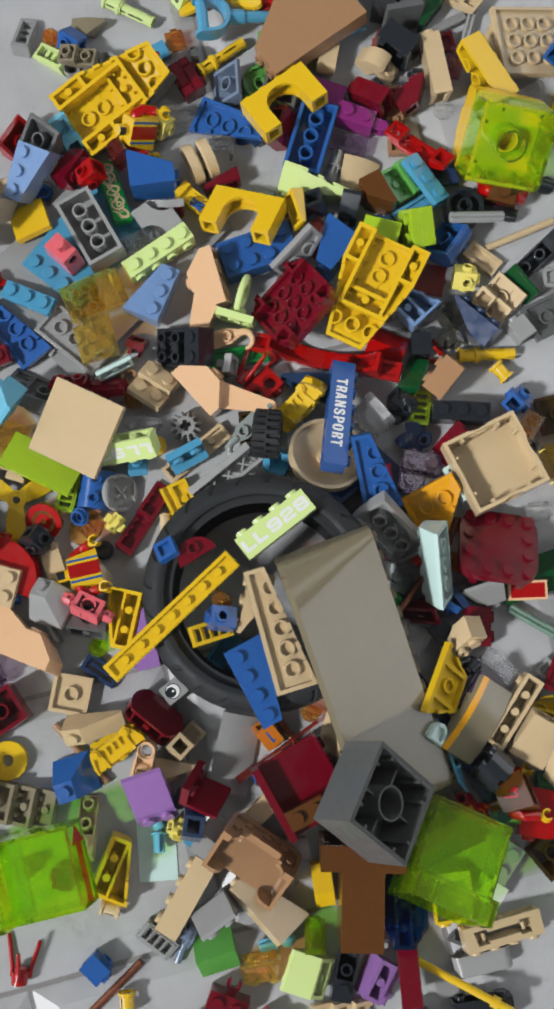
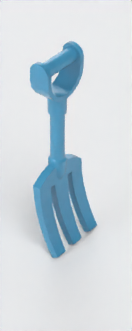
(230, 17)

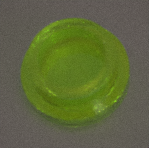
(98, 647)

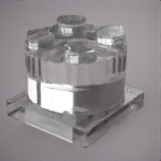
(372, 417)

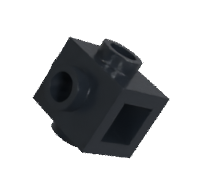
(36, 539)

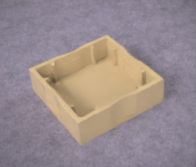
(494, 463)

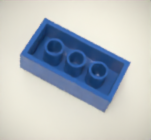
(312, 137)
(244, 256)

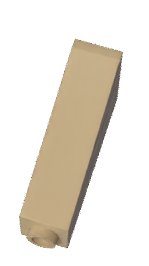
(435, 67)
(278, 922)

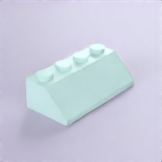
(435, 562)

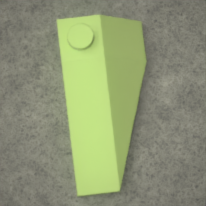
(297, 176)

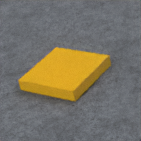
(30, 221)

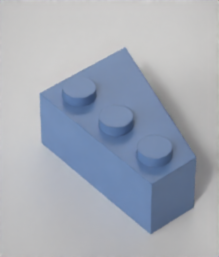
(28, 172)
(154, 295)
(416, 309)

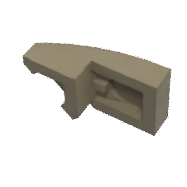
(89, 25)

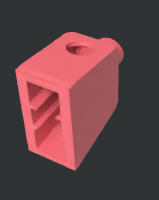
(62, 252)

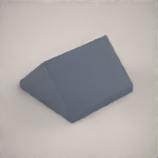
(228, 84)

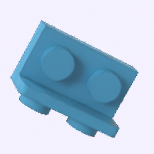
(187, 456)
(217, 656)

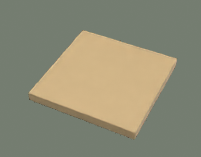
(522, 38)
(77, 427)

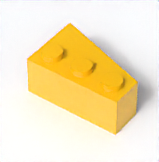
(127, 610)
(113, 869)

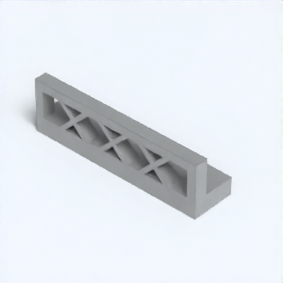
(223, 466)

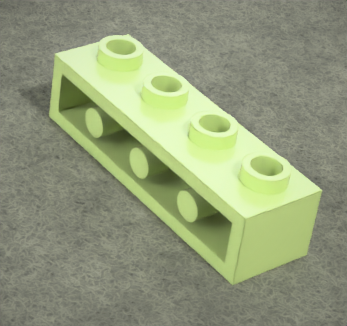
(160, 251)

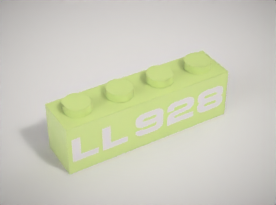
(133, 446)
(275, 524)

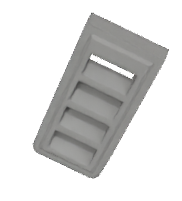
(18, 45)
(141, 935)

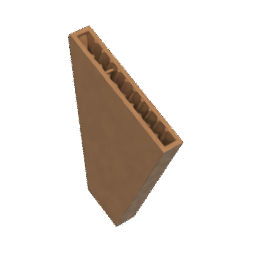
(304, 31)

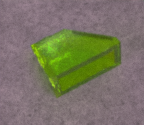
(314, 935)

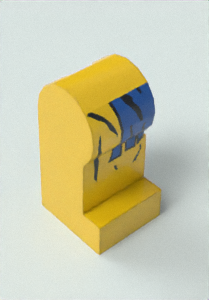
(193, 199)

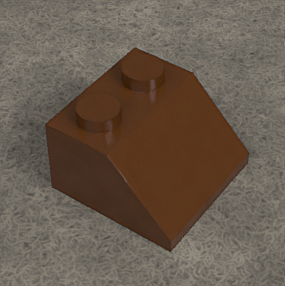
(376, 194)

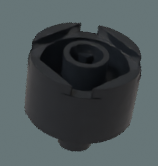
(463, 200)
(492, 768)

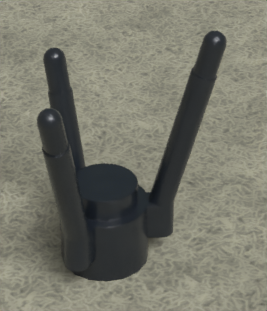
(471, 666)

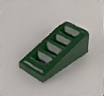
(431, 9)

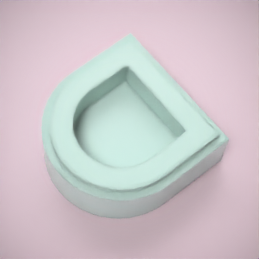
(436, 733)

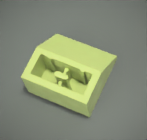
(307, 974)

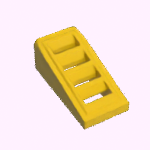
(296, 207)
(191, 630)

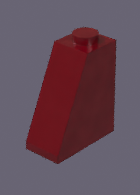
(371, 96)

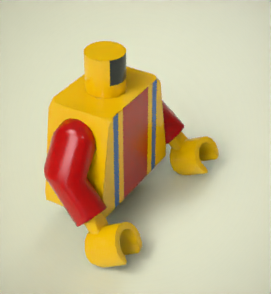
(140, 128)
(84, 569)

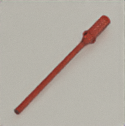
(247, 772)

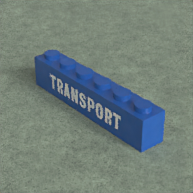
(338, 417)

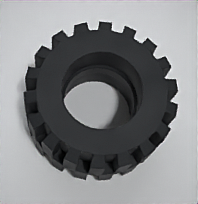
(266, 433)

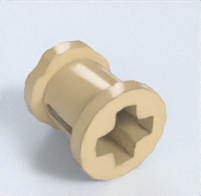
(110, 909)

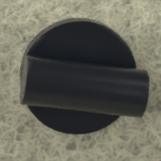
(546, 186)

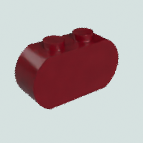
(154, 716)

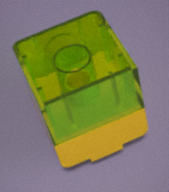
(503, 139)

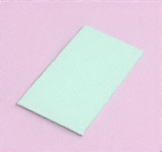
(153, 865)

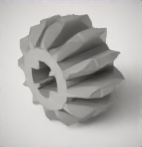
(192, 430)

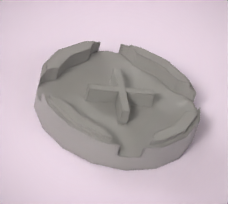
(119, 492)

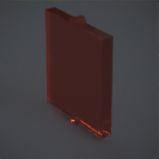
(432, 280)

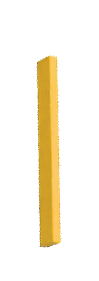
(171, 616)

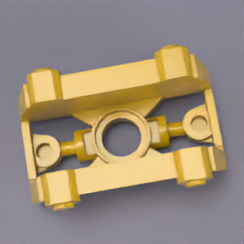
(302, 402)
(114, 747)

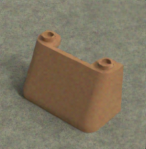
(255, 857)

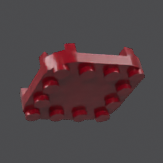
(294, 303)
(498, 548)

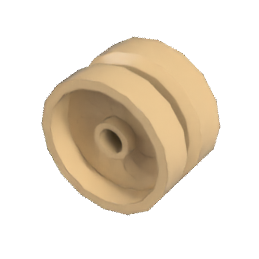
(200, 161)

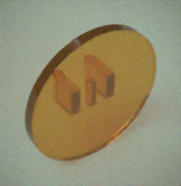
(95, 526)

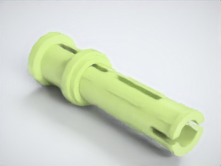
(121, 8)

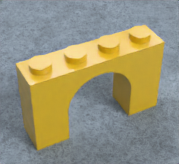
(294, 81)
(228, 200)

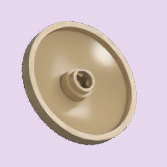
(305, 456)

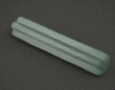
(531, 620)

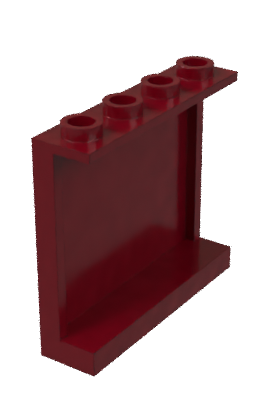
(294, 777)

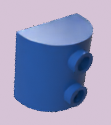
(450, 241)
(91, 492)

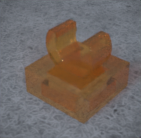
(175, 40)

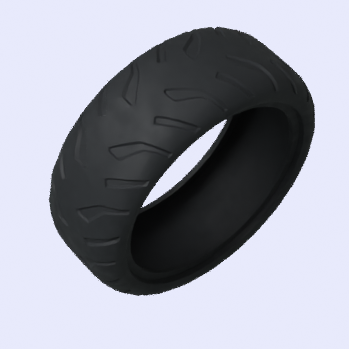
(197, 519)

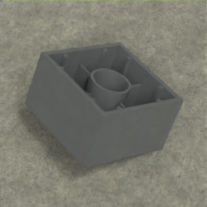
(375, 802)

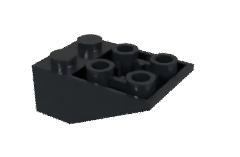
(185, 346)

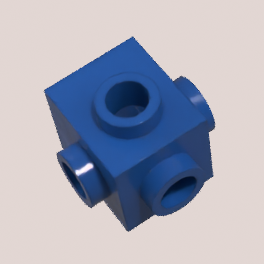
(517, 399)

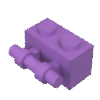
(377, 979)

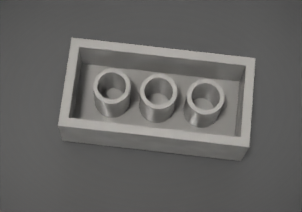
(91, 229)

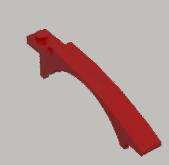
(367, 365)

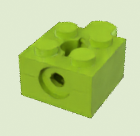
(417, 227)

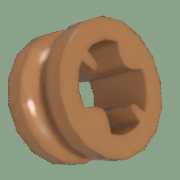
(129, 371)

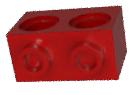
(258, 384)

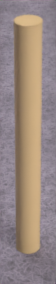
(519, 234)

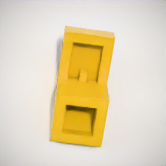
(322, 886)

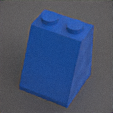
(151, 176)
(332, 247)

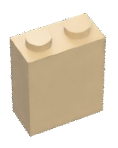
(533, 739)

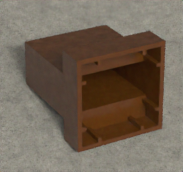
(358, 895)

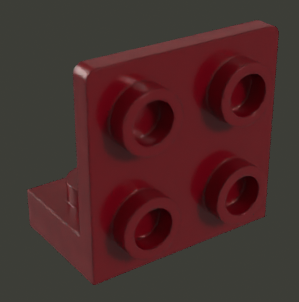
(203, 793)

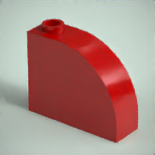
(15, 555)
(539, 829)

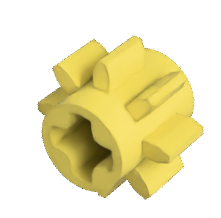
(115, 523)
(174, 828)

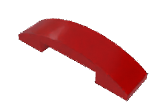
(408, 144)

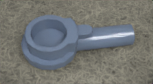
(188, 935)

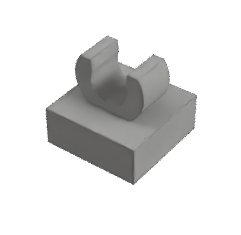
(228, 365)

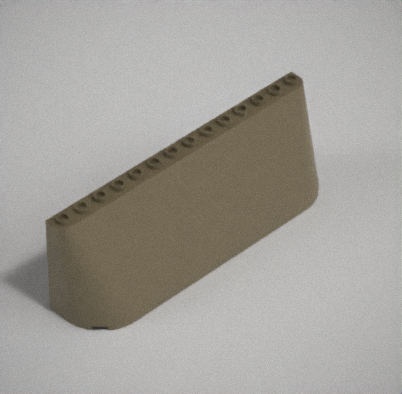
(361, 648)

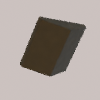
(542, 854)

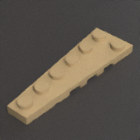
(282, 649)

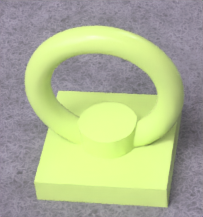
(237, 313)

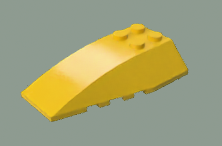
(101, 95)
(372, 284)

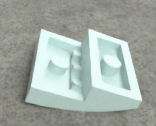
(114, 368)

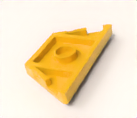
(446, 684)

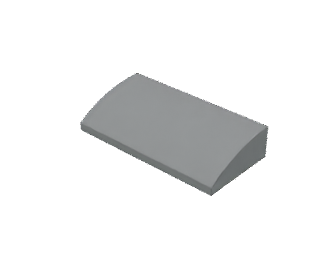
(393, 527)
(234, 751)

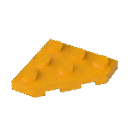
(434, 500)

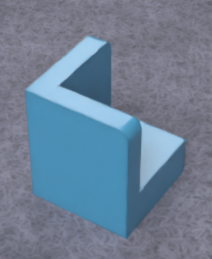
(277, 466)

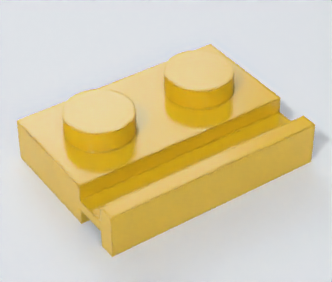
(176, 495)

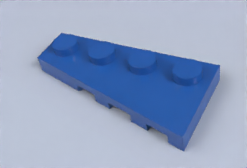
(219, 119)
(22, 341)
(371, 469)
(253, 674)

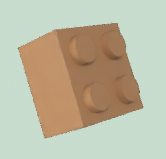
(443, 376)

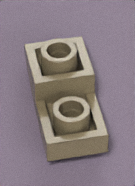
(77, 57)

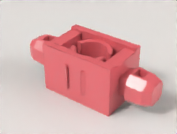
(83, 599)

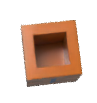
(270, 737)

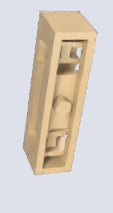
(526, 917)

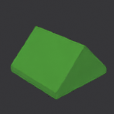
(216, 954)

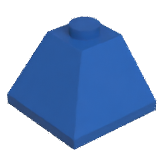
(74, 777)

